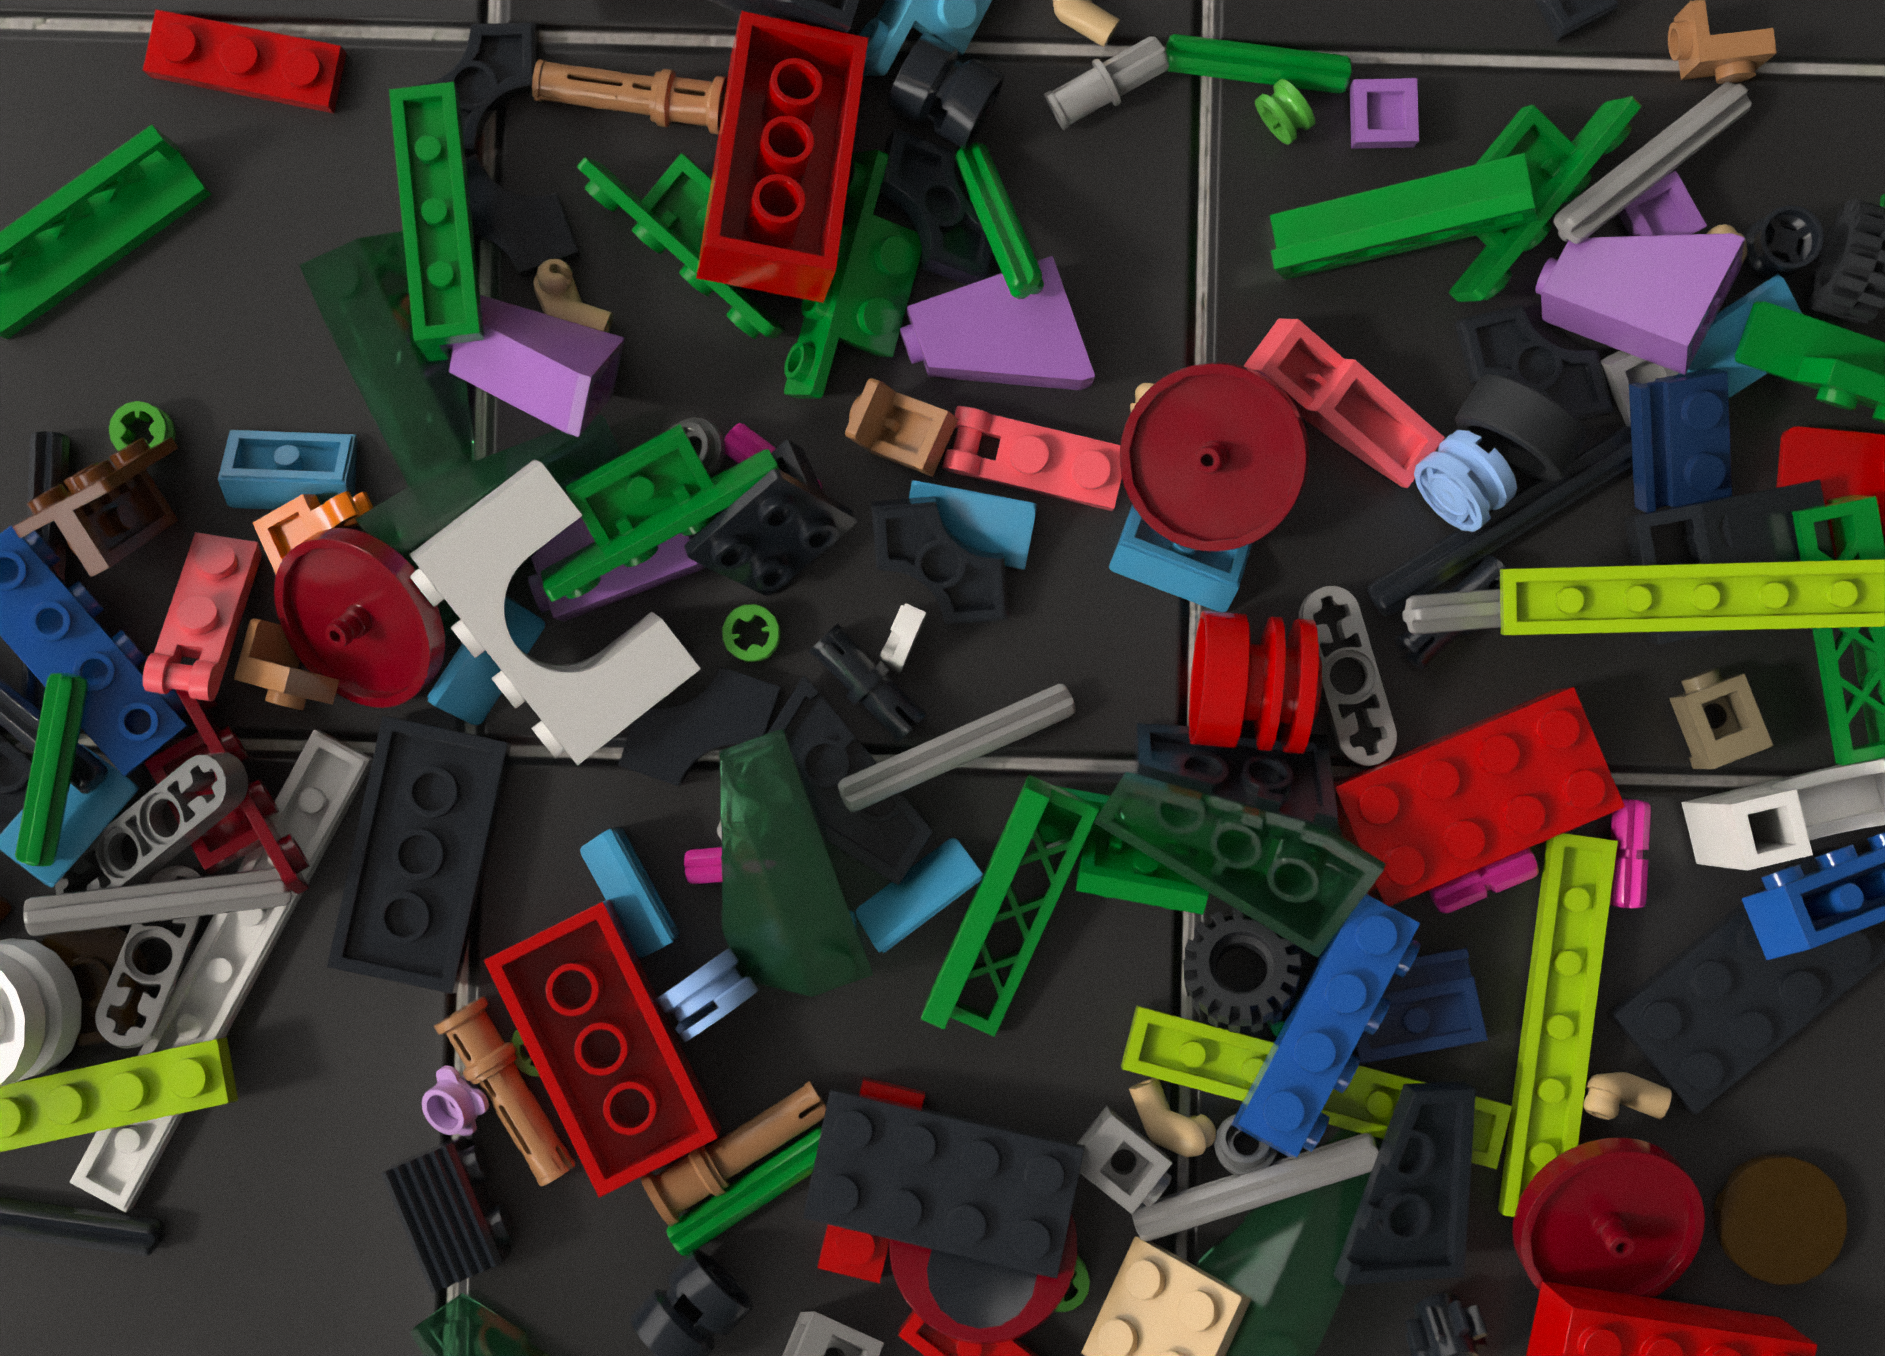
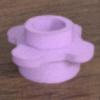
(453, 1103)

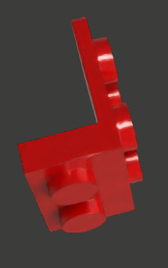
(1841, 460)

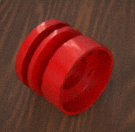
(1254, 682)

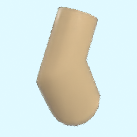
(1087, 19)
(561, 299)
(1622, 1088)
(1167, 1128)

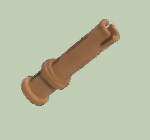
(661, 96)
(492, 1065)
(709, 1167)

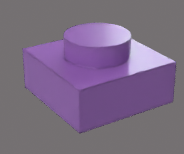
(1384, 113)
(1663, 211)

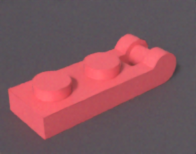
(1036, 459)
(203, 616)

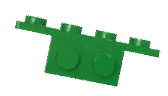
(1557, 176)
(675, 219)
(867, 290)
(1816, 354)
(644, 502)
(1118, 869)

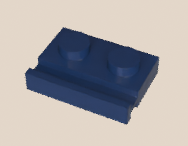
(1680, 439)
(1428, 1010)

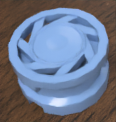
(1465, 481)
(693, 996)

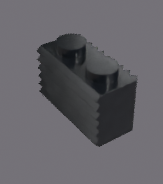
(449, 1212)

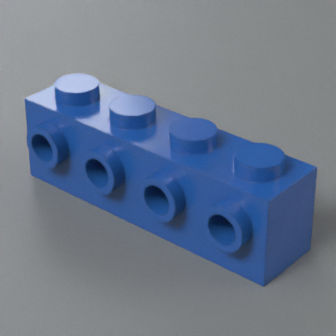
(58, 632)
(1820, 906)
(1324, 1027)

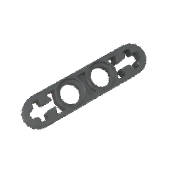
(146, 824)

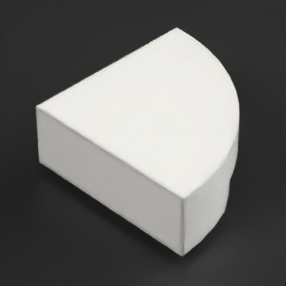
(902, 637)

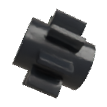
(1446, 1328)

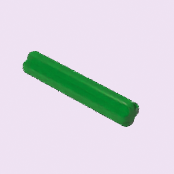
(1258, 63)
(999, 221)
(51, 769)
(745, 1194)

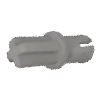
(1107, 81)

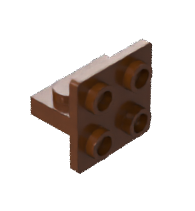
(107, 506)

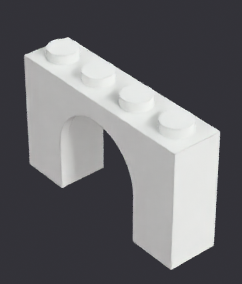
(577, 702)
(1781, 816)

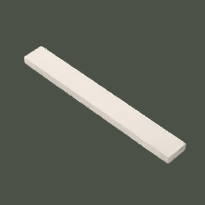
(228, 961)

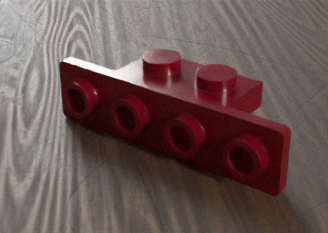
(246, 825)

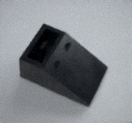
(1725, 531)

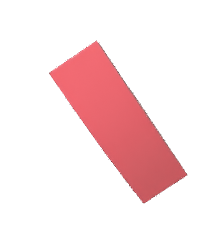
(1345, 401)

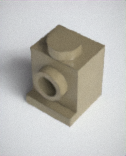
(1739, 726)

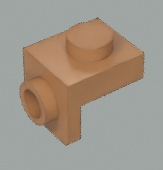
(1727, 56)
(900, 427)
(272, 664)

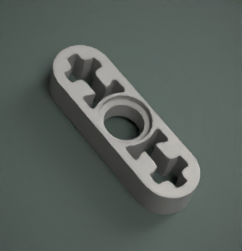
(1379, 716)
(150, 1008)

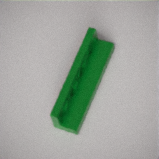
(436, 217)
(1403, 217)
(93, 225)
(1856, 537)
(988, 898)

